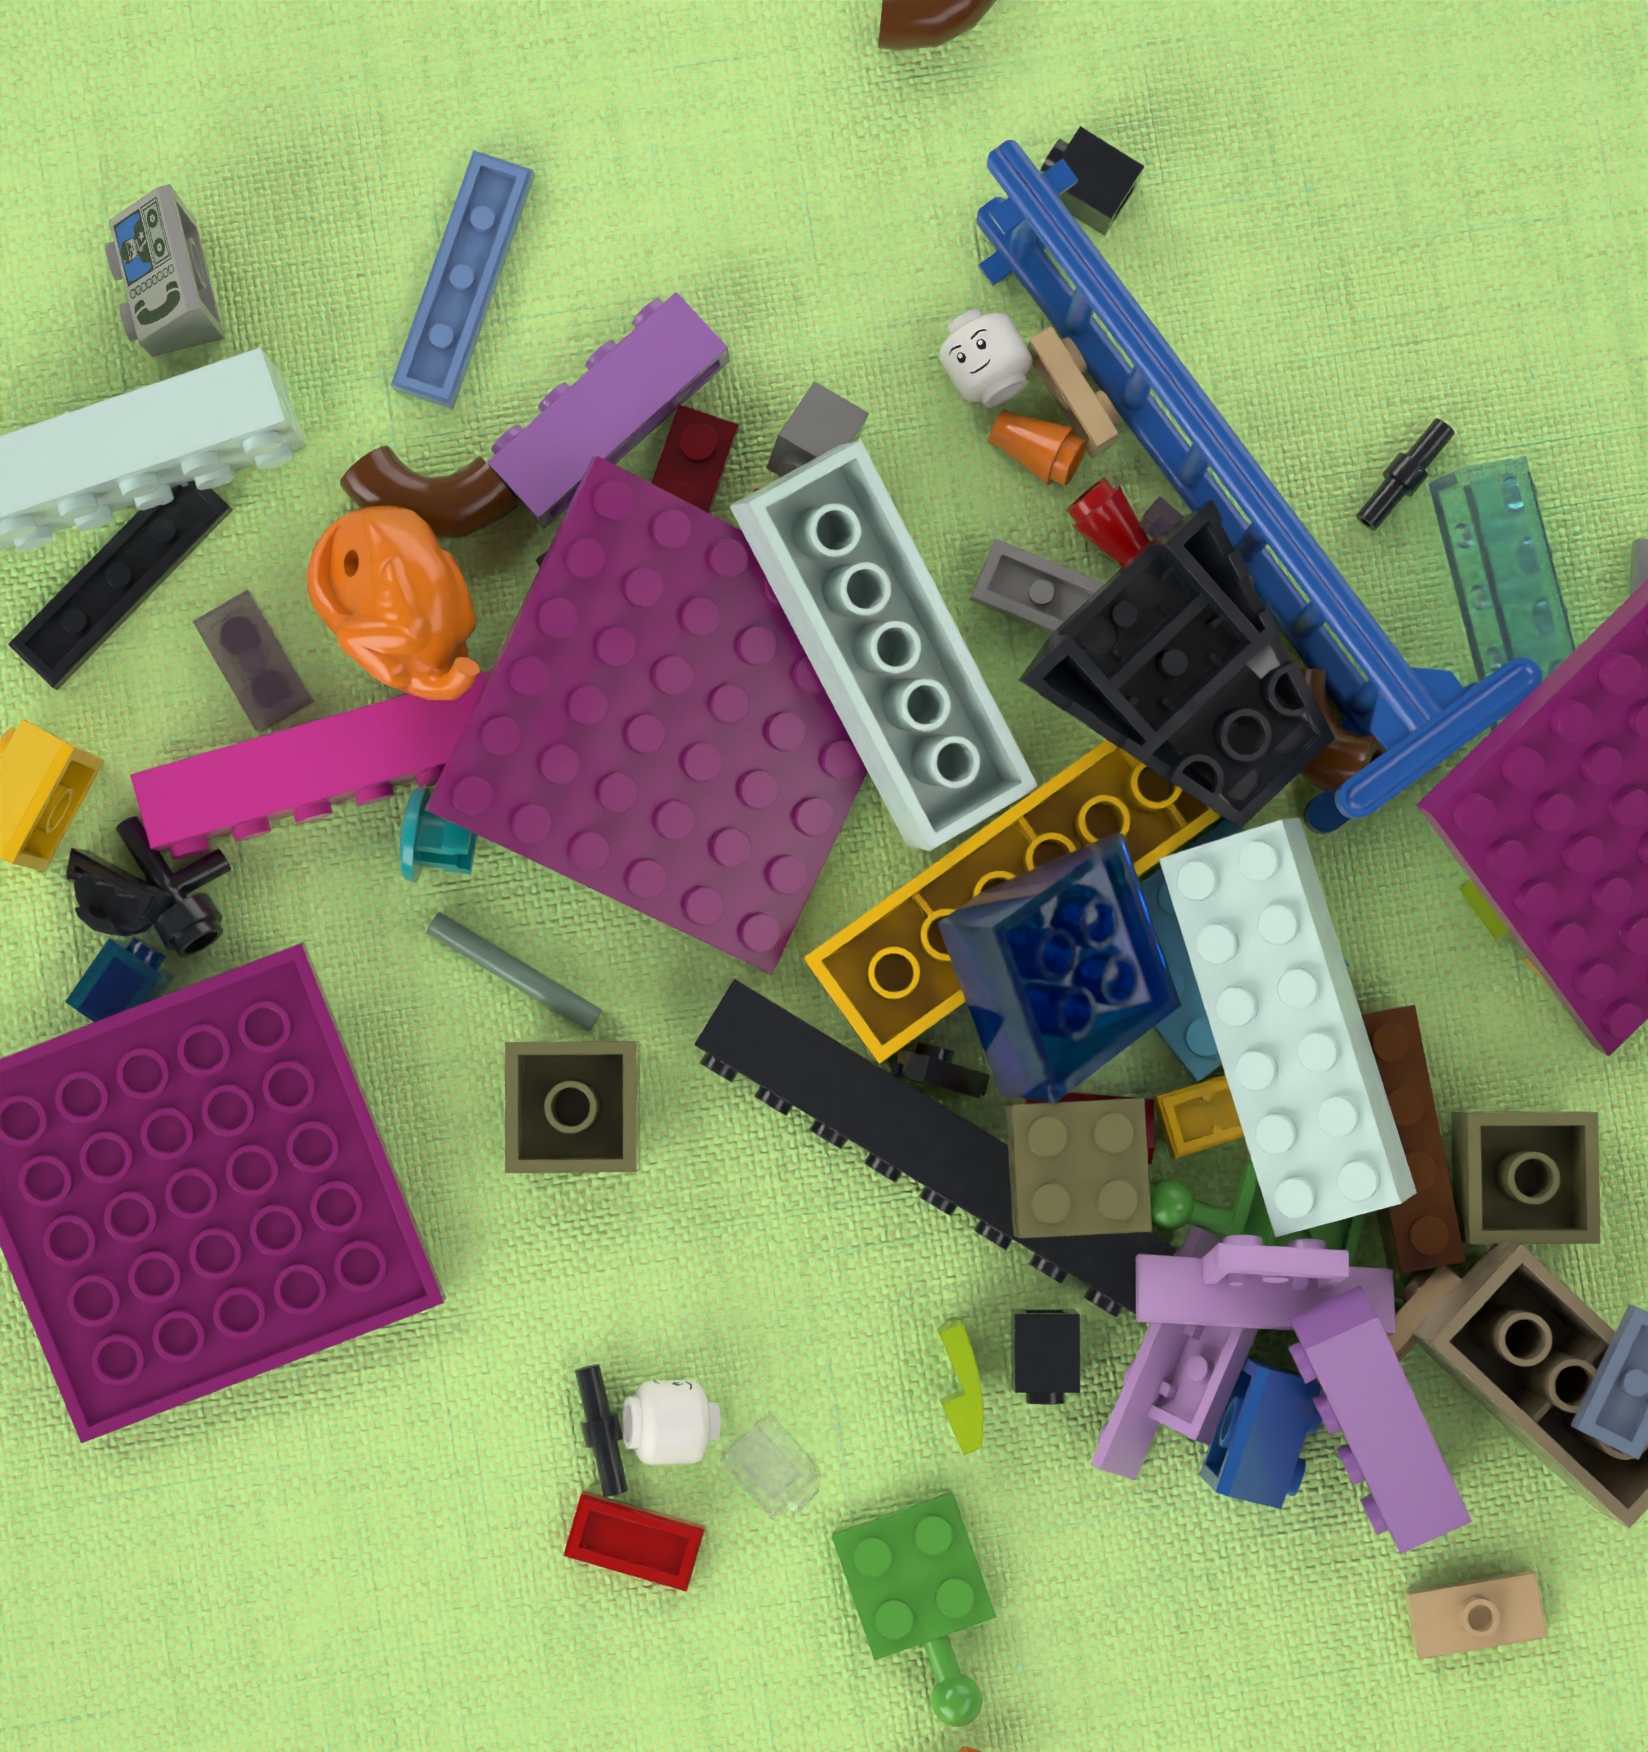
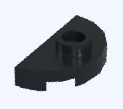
(113, 898)
(935, 1067)

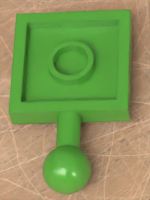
(1175, 1207)
(915, 1586)

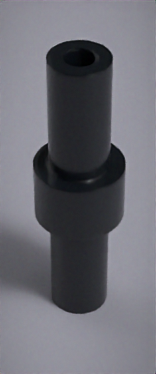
(1405, 474)
(601, 1430)

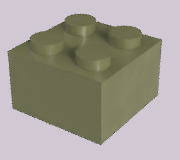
(572, 1107)
(1078, 1168)
(1526, 1176)

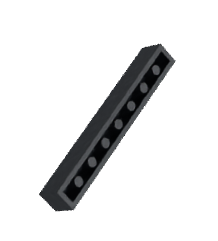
(906, 1136)

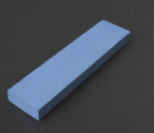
(463, 279)

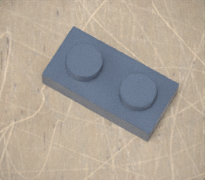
(1618, 1395)

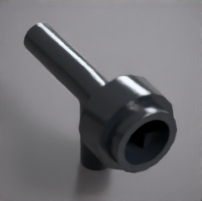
(188, 922)

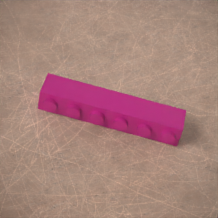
(299, 771)

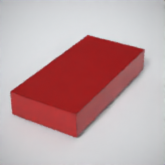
(634, 1540)

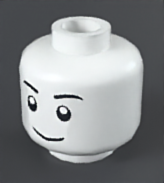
(985, 358)
(670, 1422)

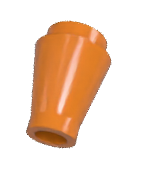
(1040, 446)

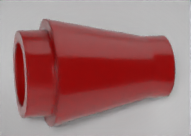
(1108, 521)

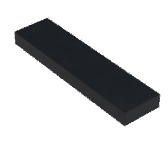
(117, 582)

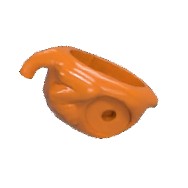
(395, 601)

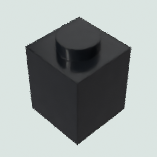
(1103, 176)
(1045, 1354)

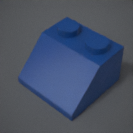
(1262, 1435)

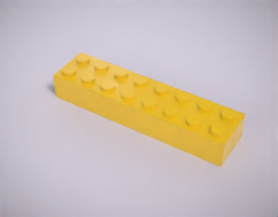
(892, 962)

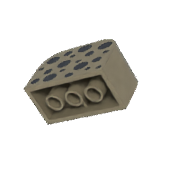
(1528, 1359)

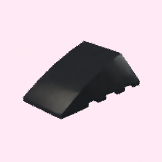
(1187, 672)

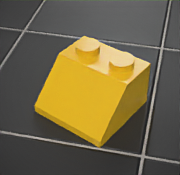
(40, 792)

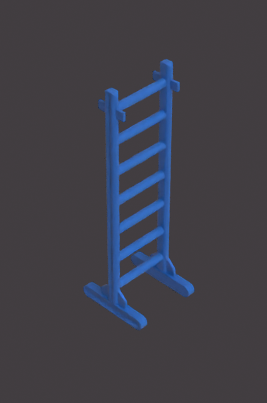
(1410, 710)

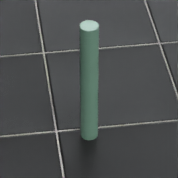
(514, 971)

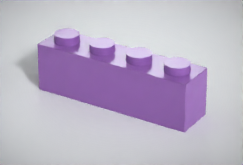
(610, 407)
(1379, 1418)

